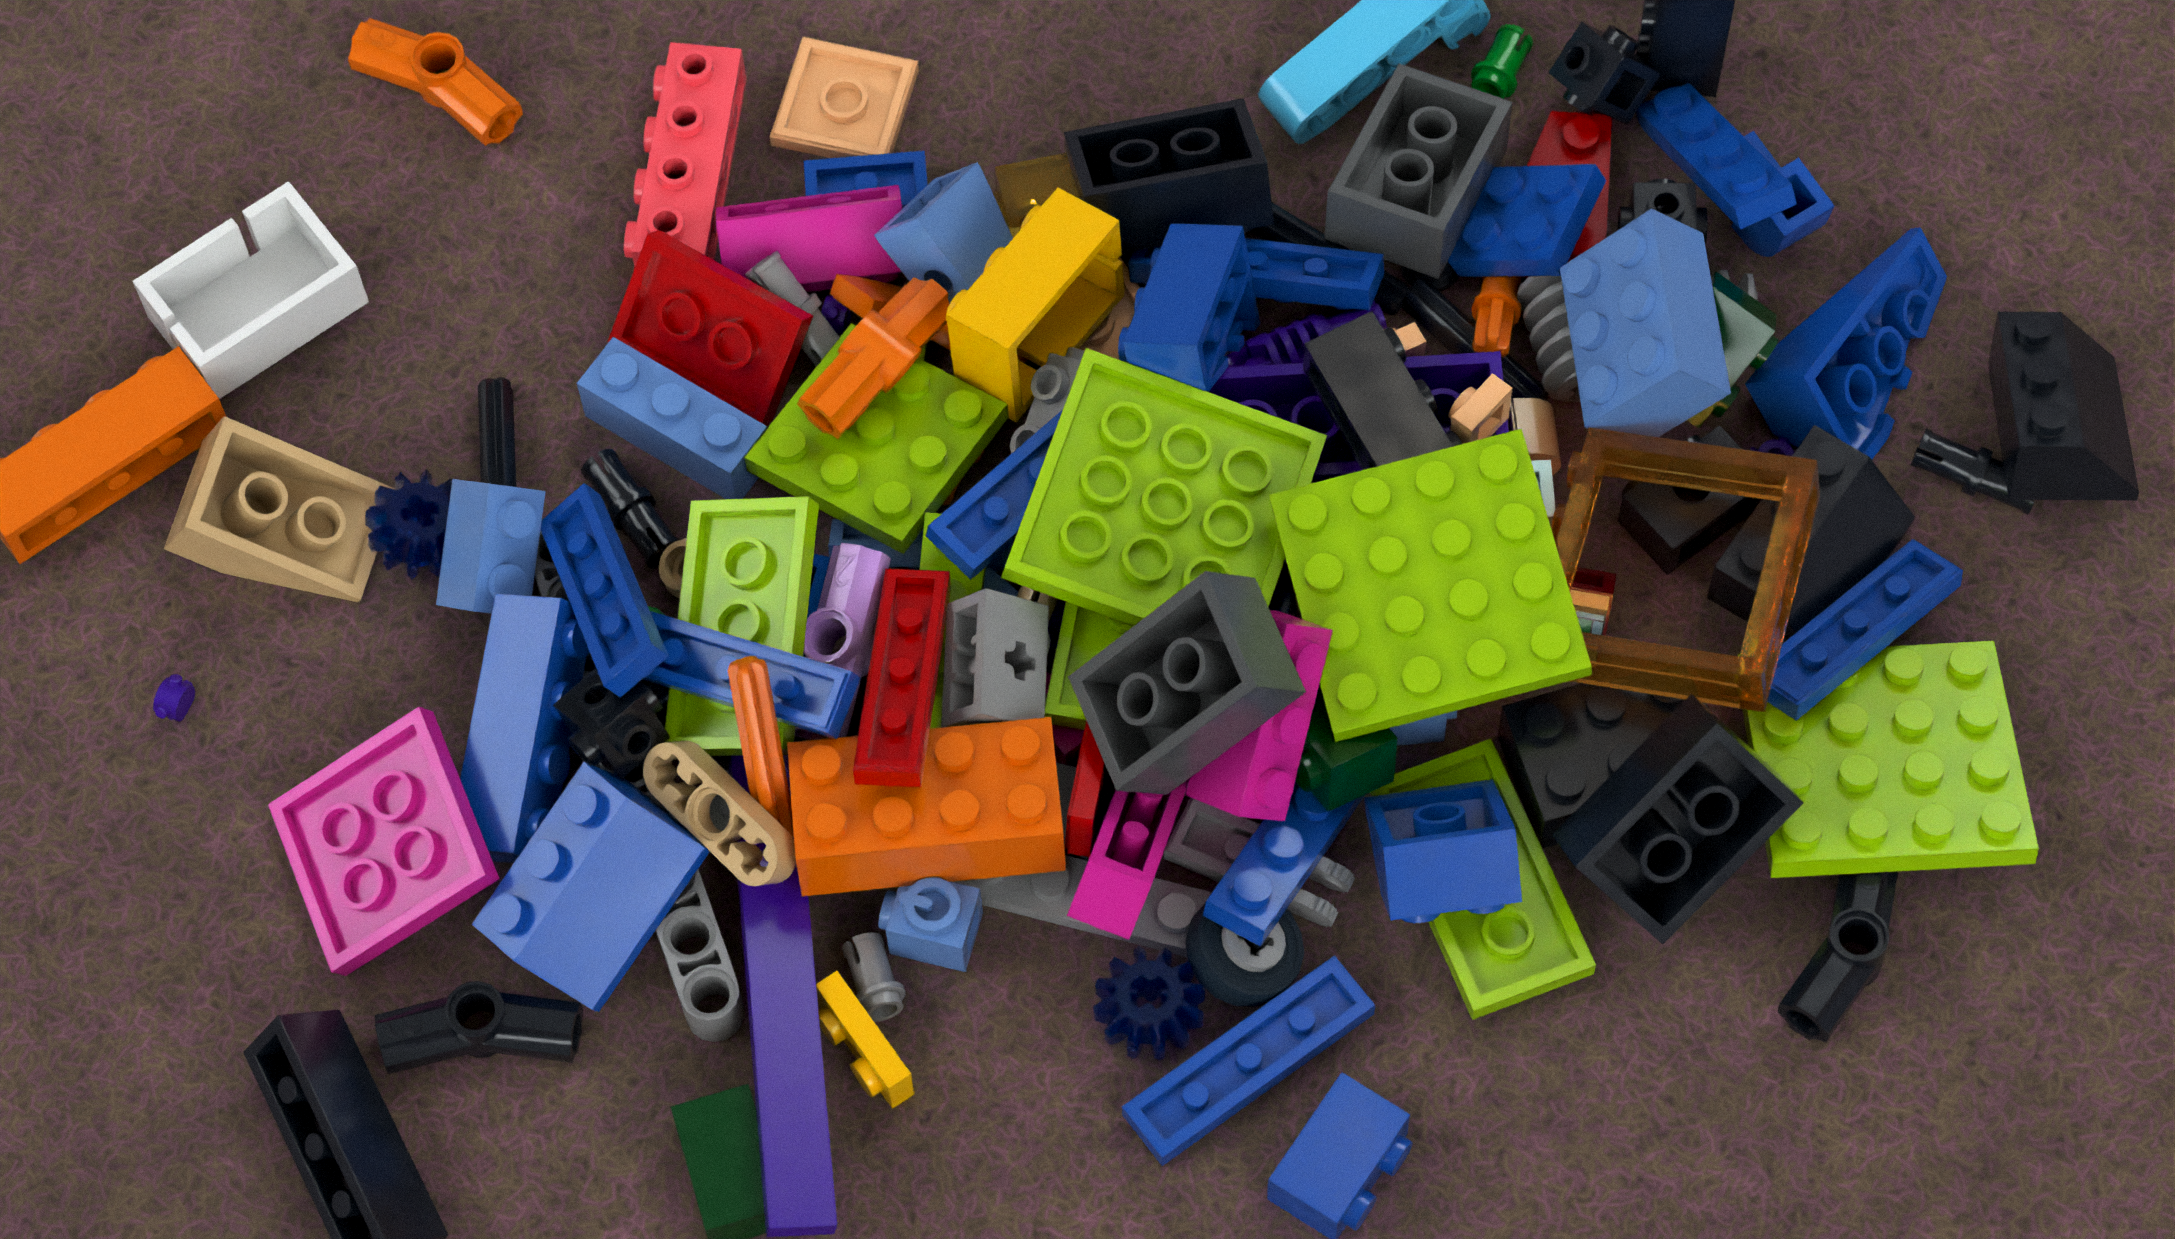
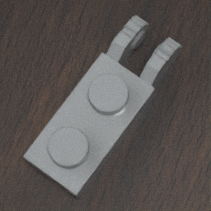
(1211, 840)

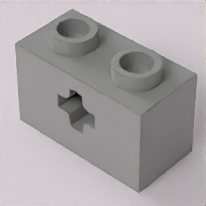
(994, 659)

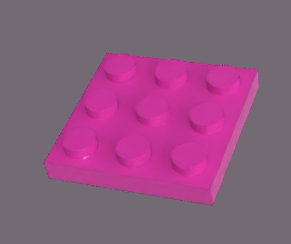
(383, 841)

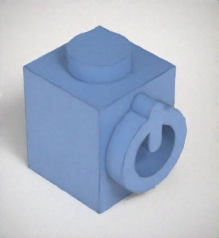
(932, 922)

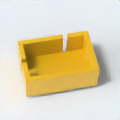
(1036, 298)

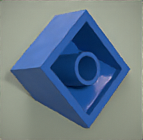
(1444, 851)

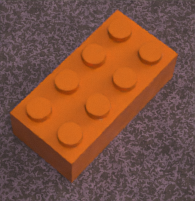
(979, 814)

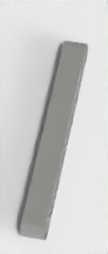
(690, 916)

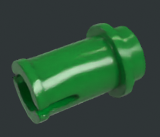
(1501, 64)

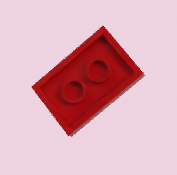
(711, 326)

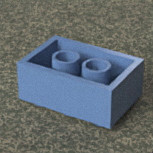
(1645, 328)

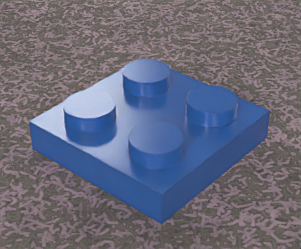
(1527, 220)

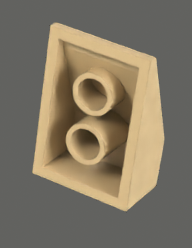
(275, 514)

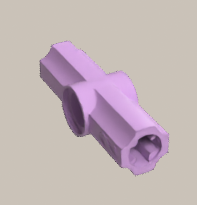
(846, 608)

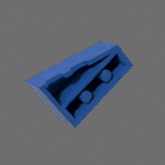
(1192, 305)

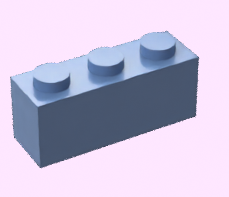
(670, 418)

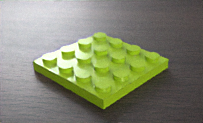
(1154, 491)
(1431, 584)
(1901, 768)

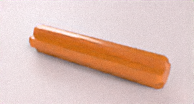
(760, 737)

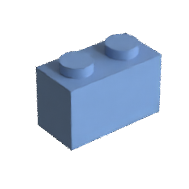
(489, 544)

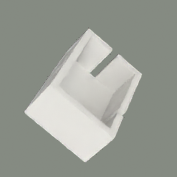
(249, 311)

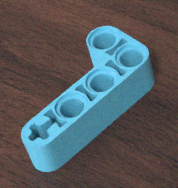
(1360, 56)

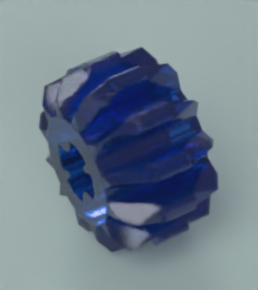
(396, 524)
(1148, 1024)

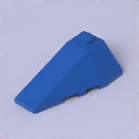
(1852, 351)

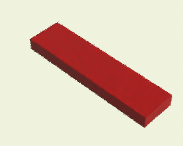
(902, 678)

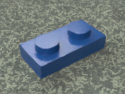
(866, 172)

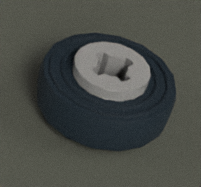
(1234, 972)

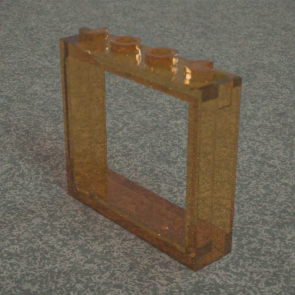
(1680, 671)

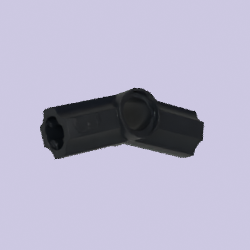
(1834, 975)
(519, 1028)

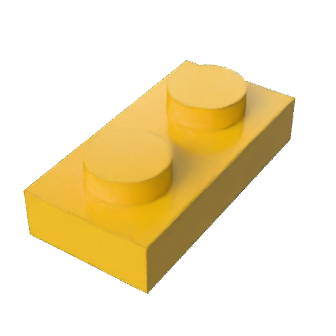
(877, 1063)

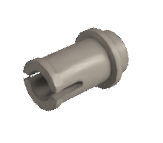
(873, 976)

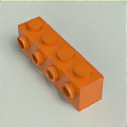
(104, 452)

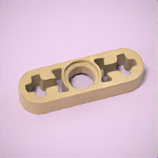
(746, 819)

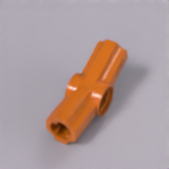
(412, 62)
(875, 356)

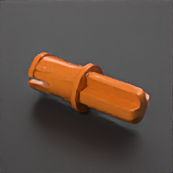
(1496, 313)

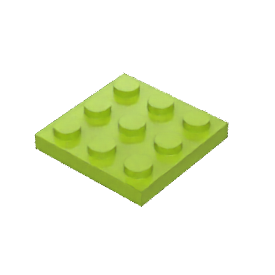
(892, 461)

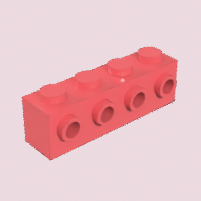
(688, 147)

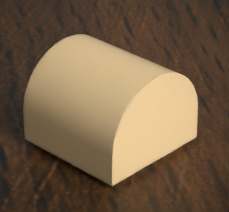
(1538, 427)

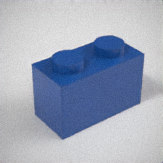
(1340, 1158)

